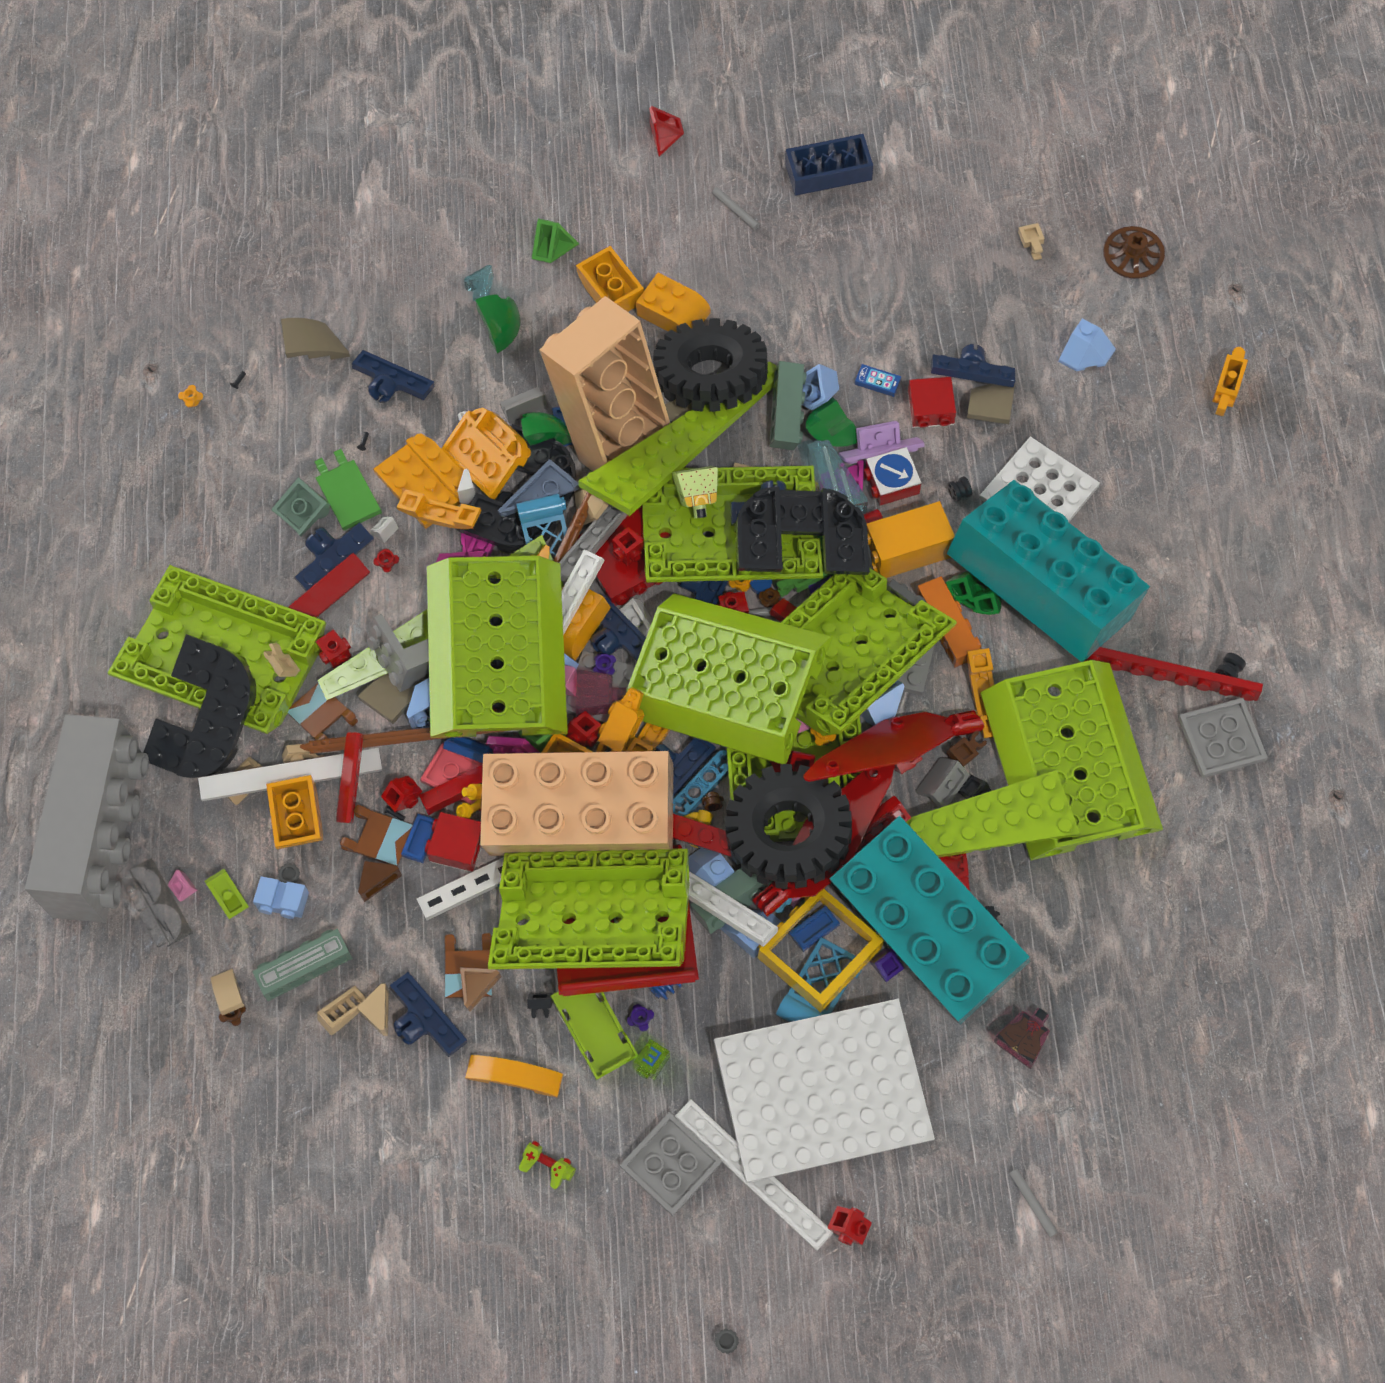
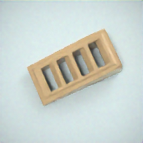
(329, 1010)

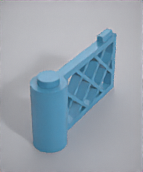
(542, 511)
(796, 1007)

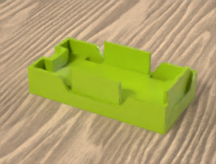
(596, 1031)

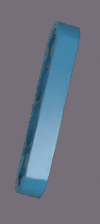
(704, 786)

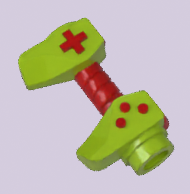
(560, 1169)

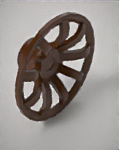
(1134, 247)

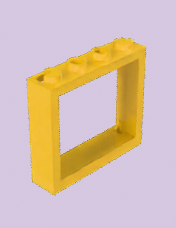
(822, 1000)

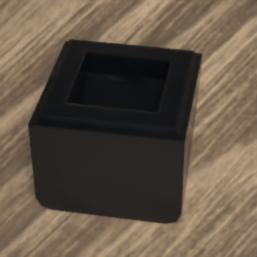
(974, 787)

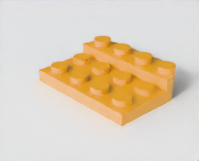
(486, 449)
(422, 469)

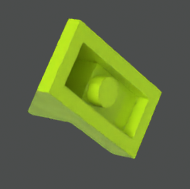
(226, 893)

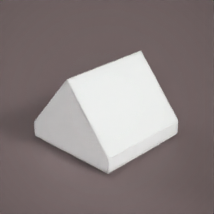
(384, 528)

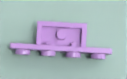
(879, 440)

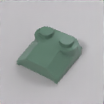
(301, 506)

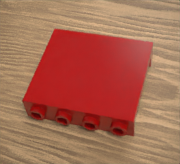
(617, 578)

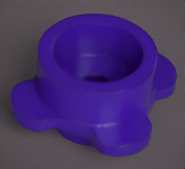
(606, 659)
(638, 1011)

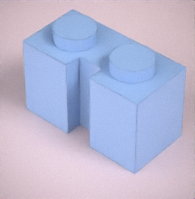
(280, 897)

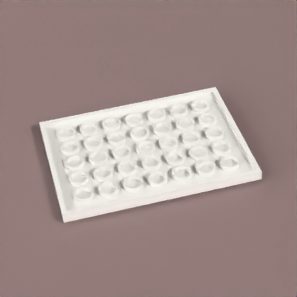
(823, 1090)

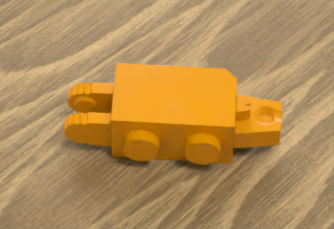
(1230, 380)
(622, 723)

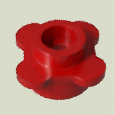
(382, 556)

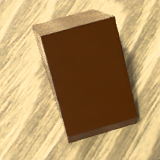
(376, 878)

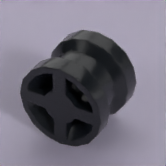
(959, 489)

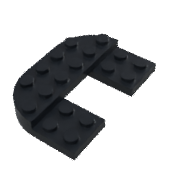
(801, 513)
(507, 531)
(221, 716)

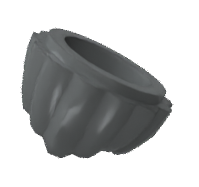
(289, 873)
(726, 1341)

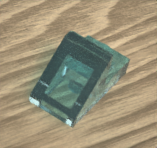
(480, 282)

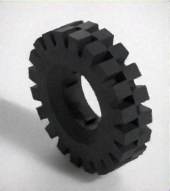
(724, 343)
(783, 792)

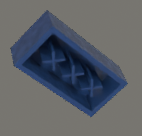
(829, 164)

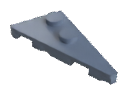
(545, 482)

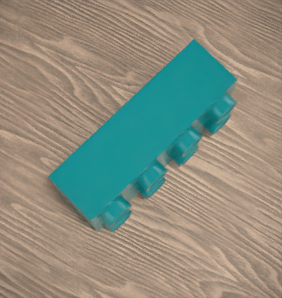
(1048, 569)
(930, 920)

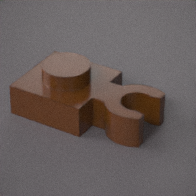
(965, 750)

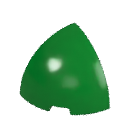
(500, 318)
(831, 424)
(543, 426)
(974, 594)

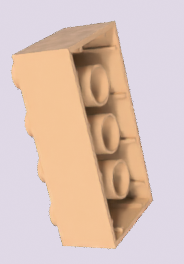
(604, 383)
(577, 802)

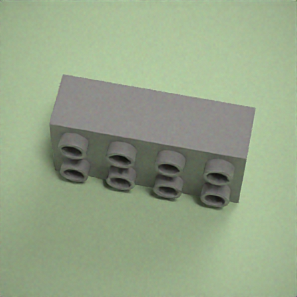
(86, 819)

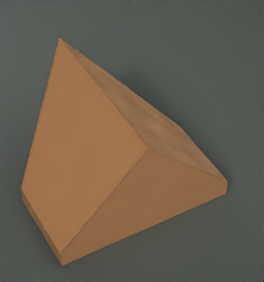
(477, 984)

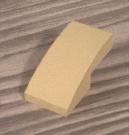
(227, 992)

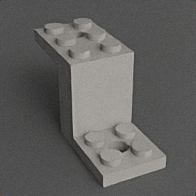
(405, 666)

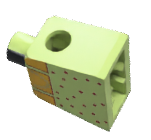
(697, 488)

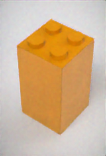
(909, 540)

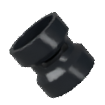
(1231, 665)

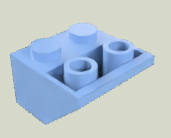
(419, 707)

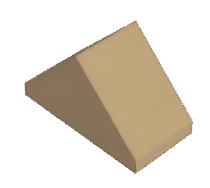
(376, 1009)

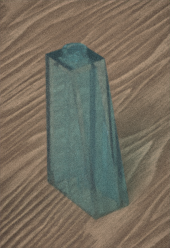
(833, 474)

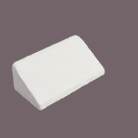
(466, 490)
(638, 615)

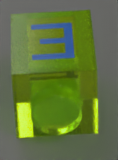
(651, 1060)

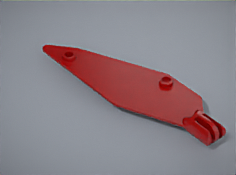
(893, 743)
(864, 797)

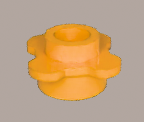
(193, 400)
(740, 586)
(822, 740)

